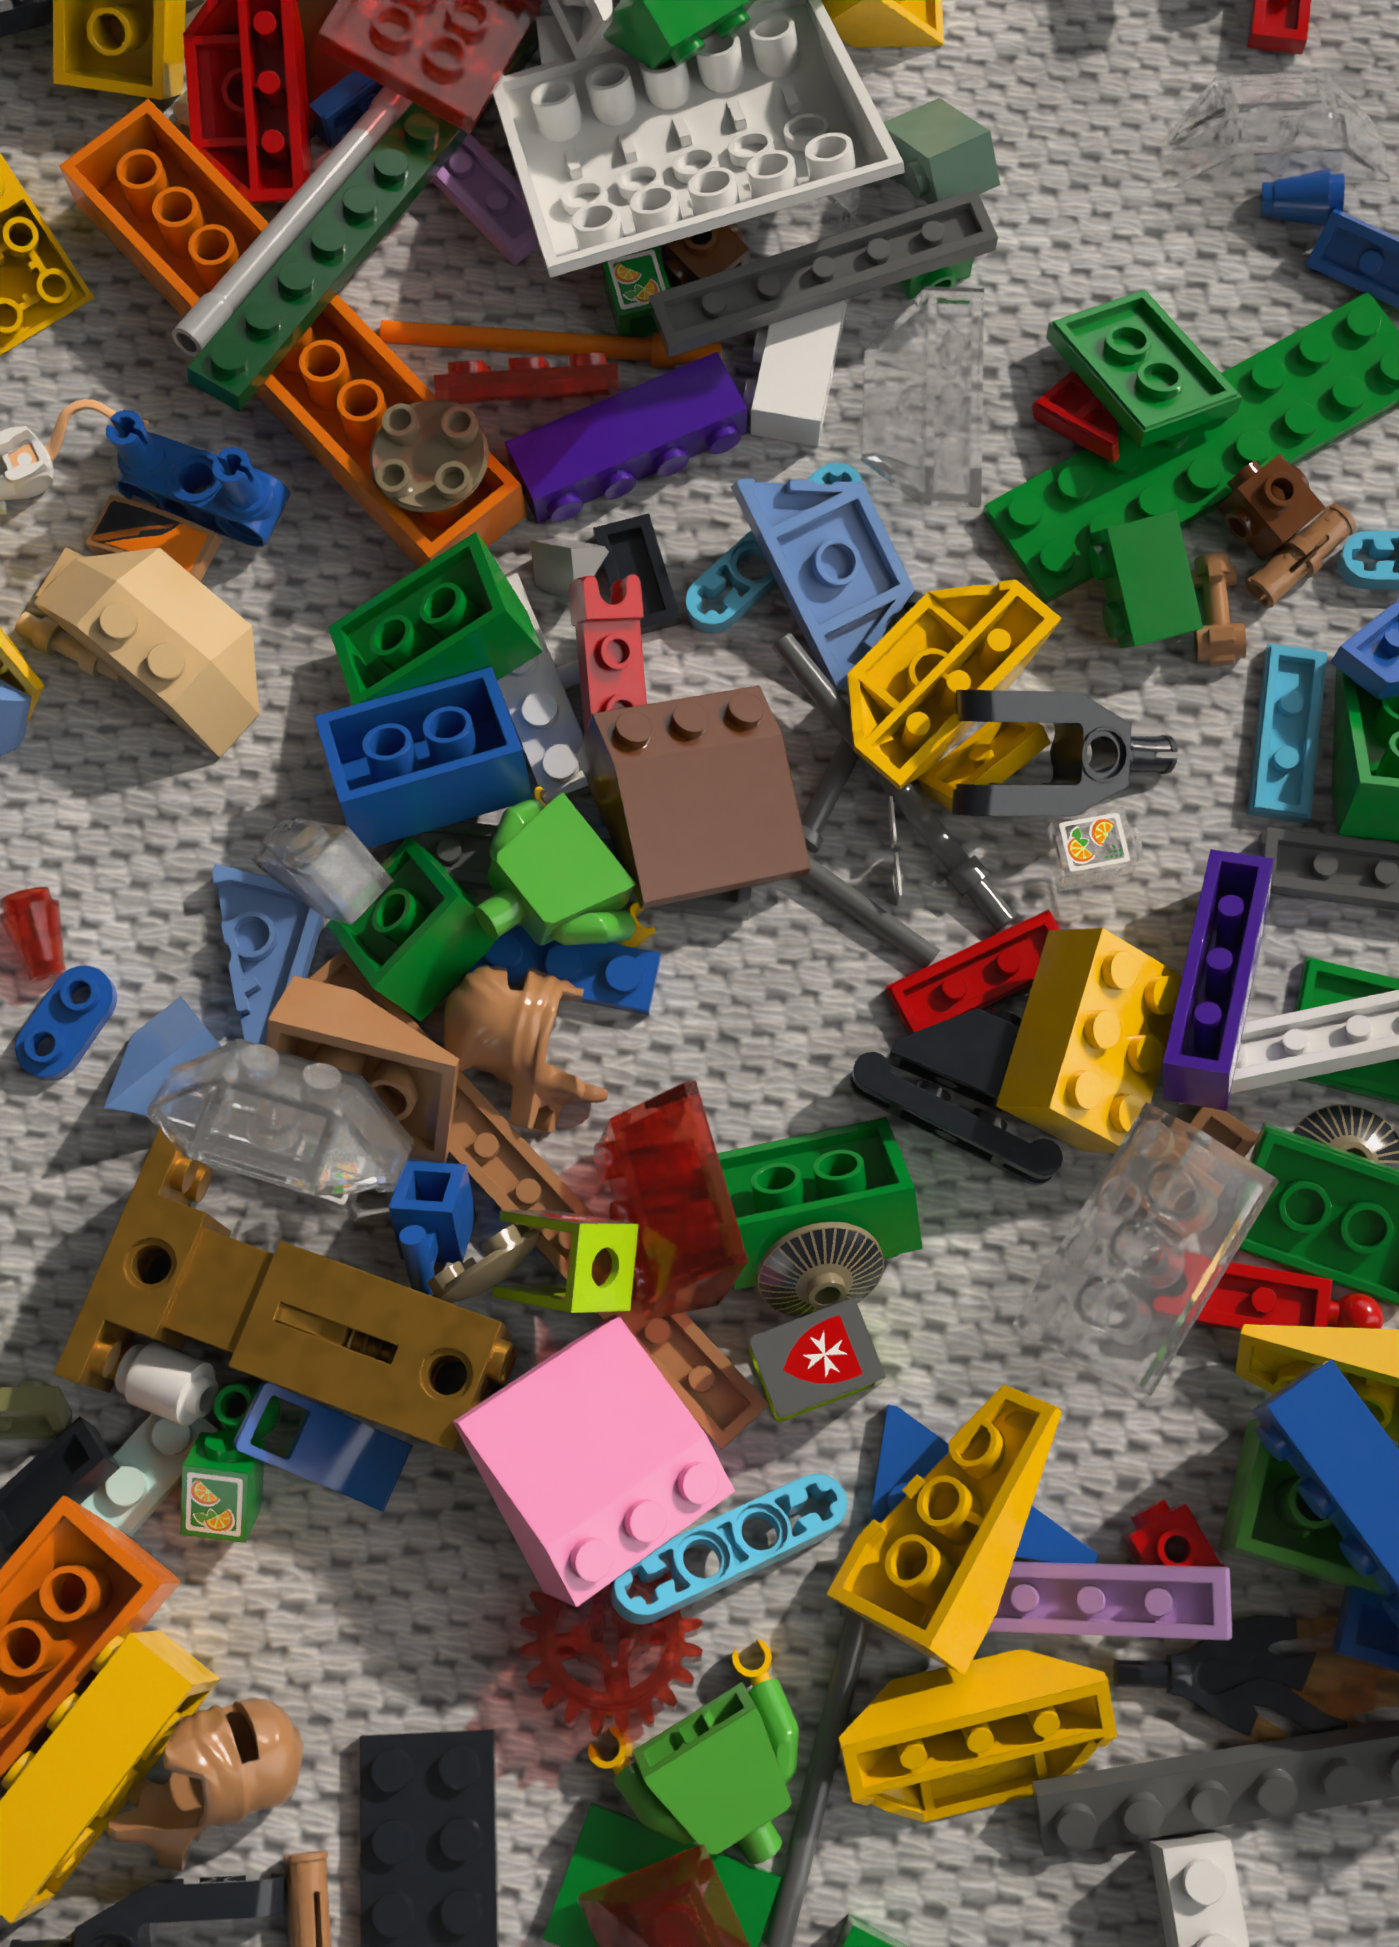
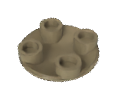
(428, 455)
(504, 1256)

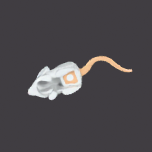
(27, 463)

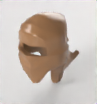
(508, 1034)
(222, 1770)

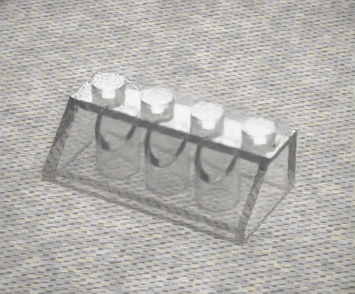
(1146, 1252)

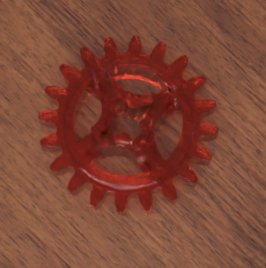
(619, 1699)

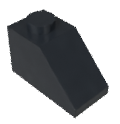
(962, 1053)

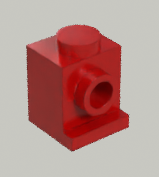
(1159, 1523)

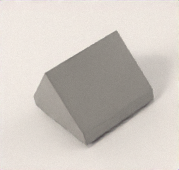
(562, 561)

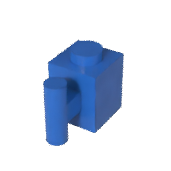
(431, 1218)

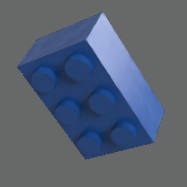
(424, 757)

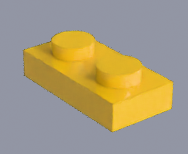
(984, 758)

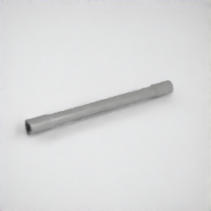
(220, 303)

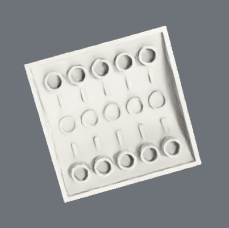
(674, 151)

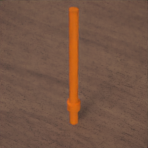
(538, 342)

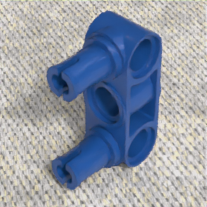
(237, 503)

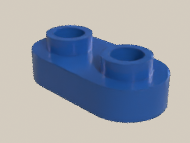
(68, 1023)

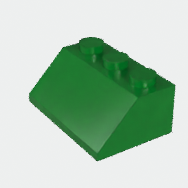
(435, 626)
(820, 1177)

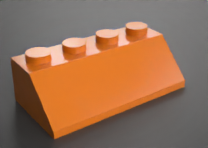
(59, 1607)

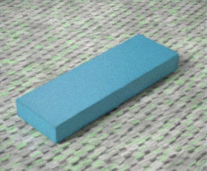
(1287, 733)

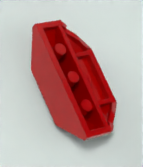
(250, 95)

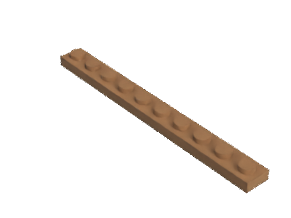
(521, 1180)

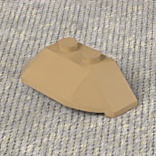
(163, 639)

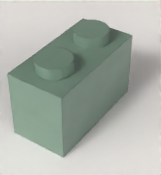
(943, 152)

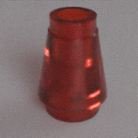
(35, 931)

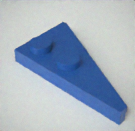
(913, 1449)

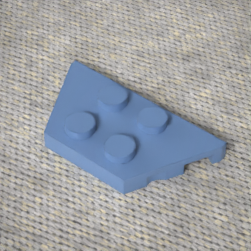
(829, 564)

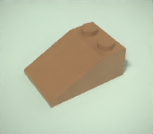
(360, 1037)

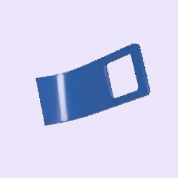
(331, 1449)

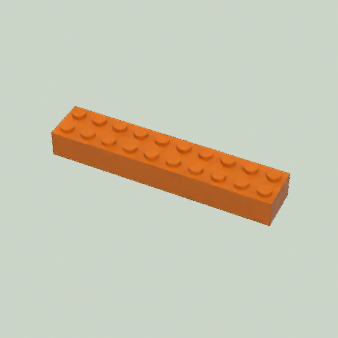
(331, 389)

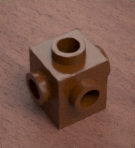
(704, 254)
(1269, 505)

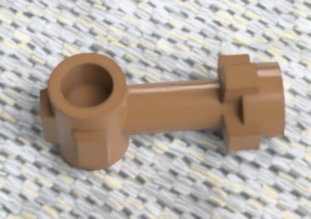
(1218, 640)

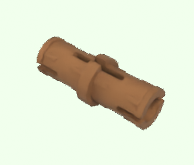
(1301, 555)

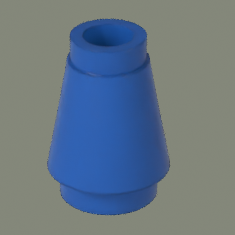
(1304, 197)

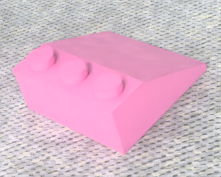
(592, 1461)

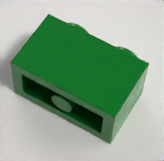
(1145, 580)

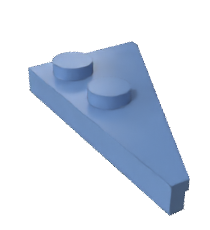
(267, 940)

